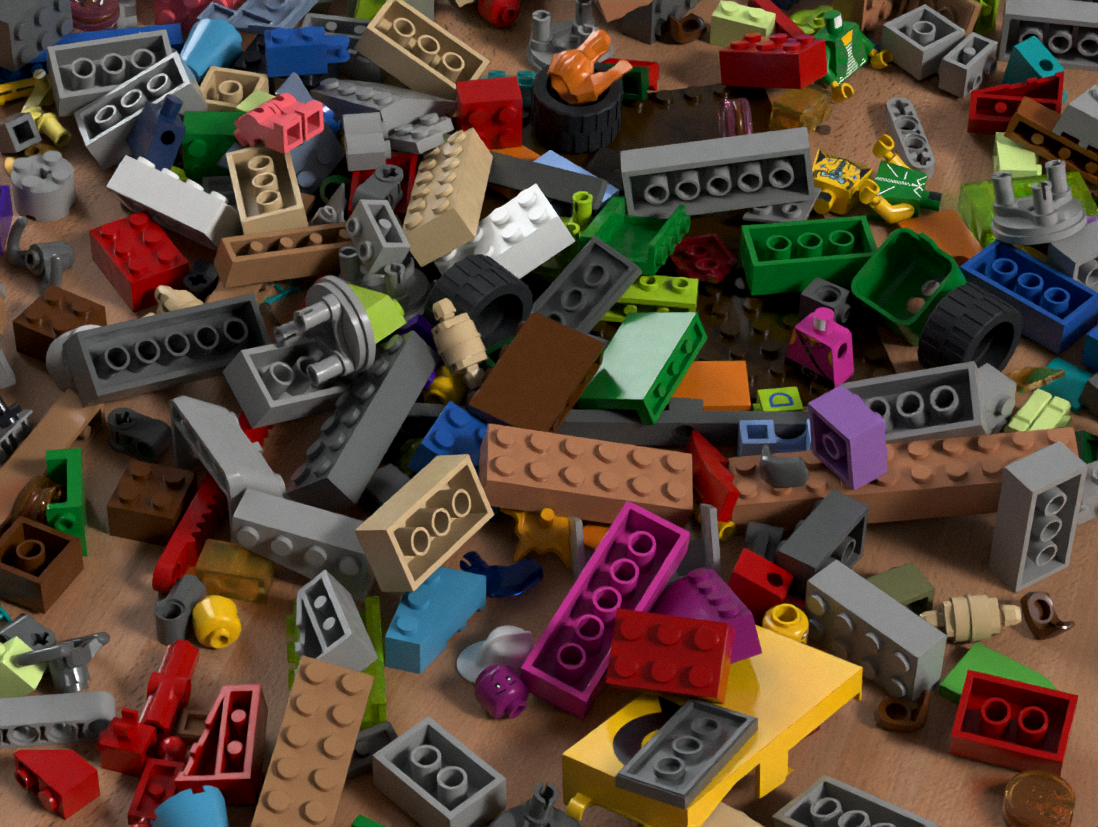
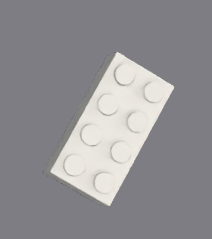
(174, 203)
(516, 235)

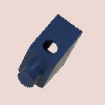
(158, 132)

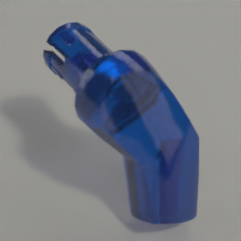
(504, 580)

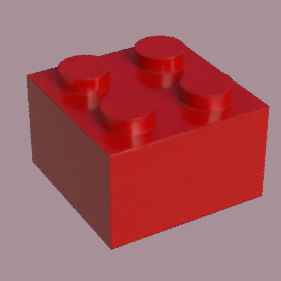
(492, 110)

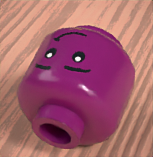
(501, 691)

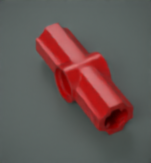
(170, 688)

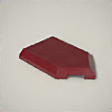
(702, 259)

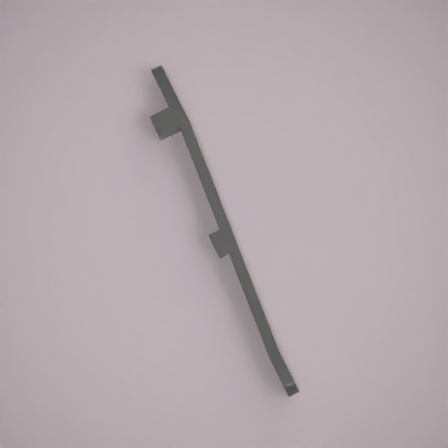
(626, 427)

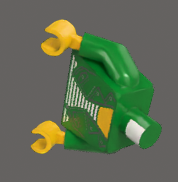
(846, 53)

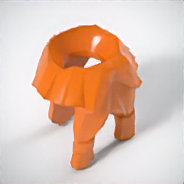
(574, 74)

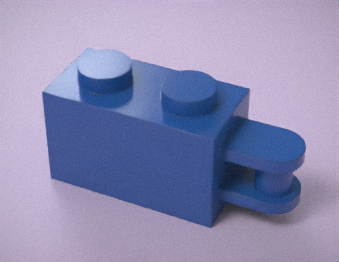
(303, 51)

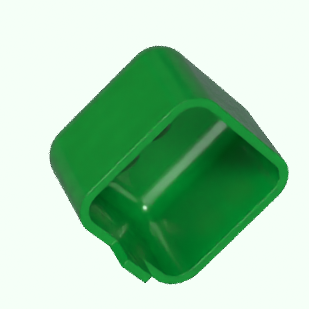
(897, 276)

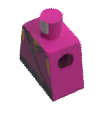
(821, 349)

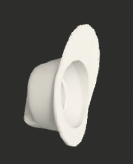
(503, 646)

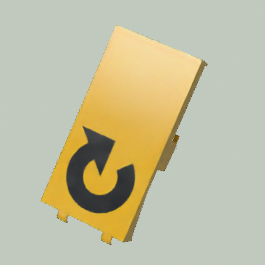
(784, 687)

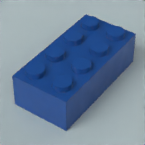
(1051, 304)

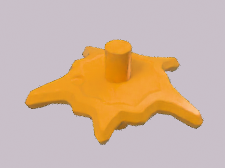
(541, 533)

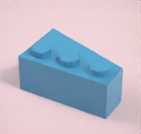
(432, 617)

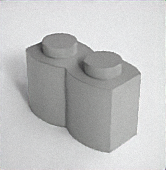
(365, 141)

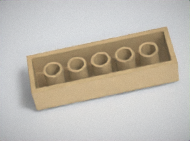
(447, 196)

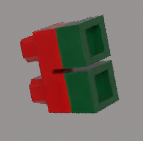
(639, 79)

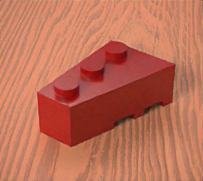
(994, 106)

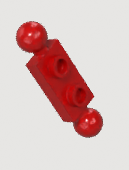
(157, 781)

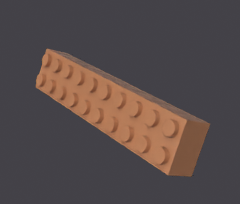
(921, 482)

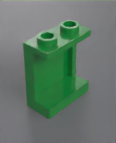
(69, 517)

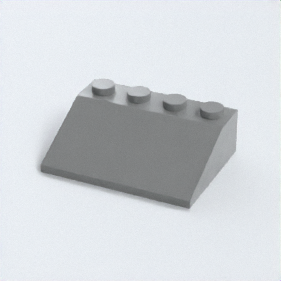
(393, 102)

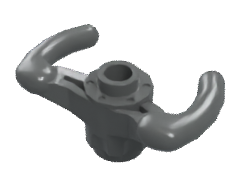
(43, 259)
(67, 660)

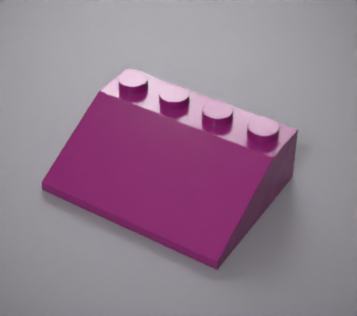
(709, 598)

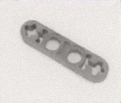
(913, 137)

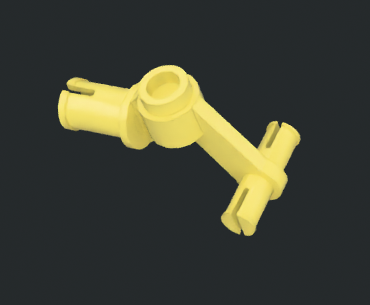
(45, 122)

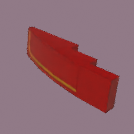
(711, 477)

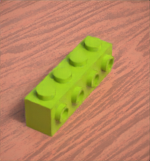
(655, 295)

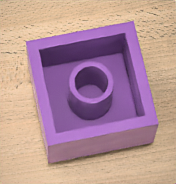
(848, 437)

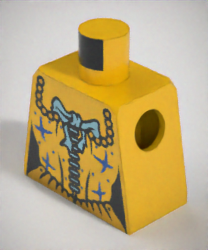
(838, 182)

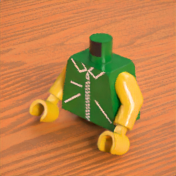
(897, 189)

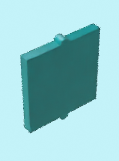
(1070, 386)

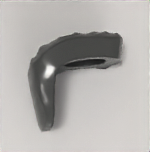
(782, 471)

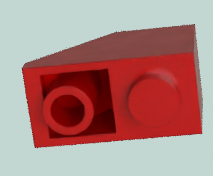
(58, 779)

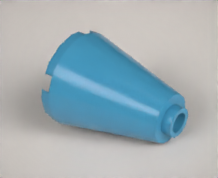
(211, 45)
(193, 810)

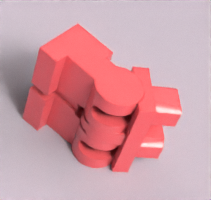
(280, 123)

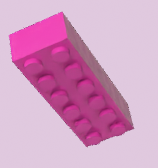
(623, 573)

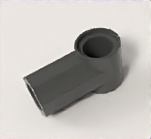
(763, 539)
(175, 611)

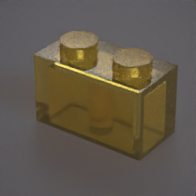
(801, 108)
(235, 572)

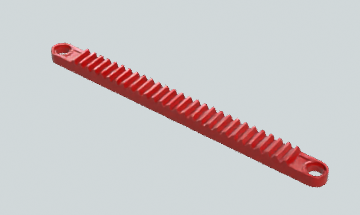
(199, 519)

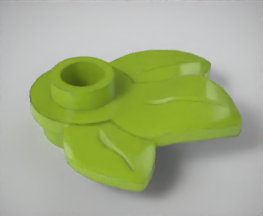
(810, 20)

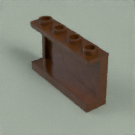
(537, 376)

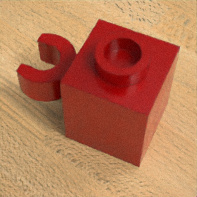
(127, 744)

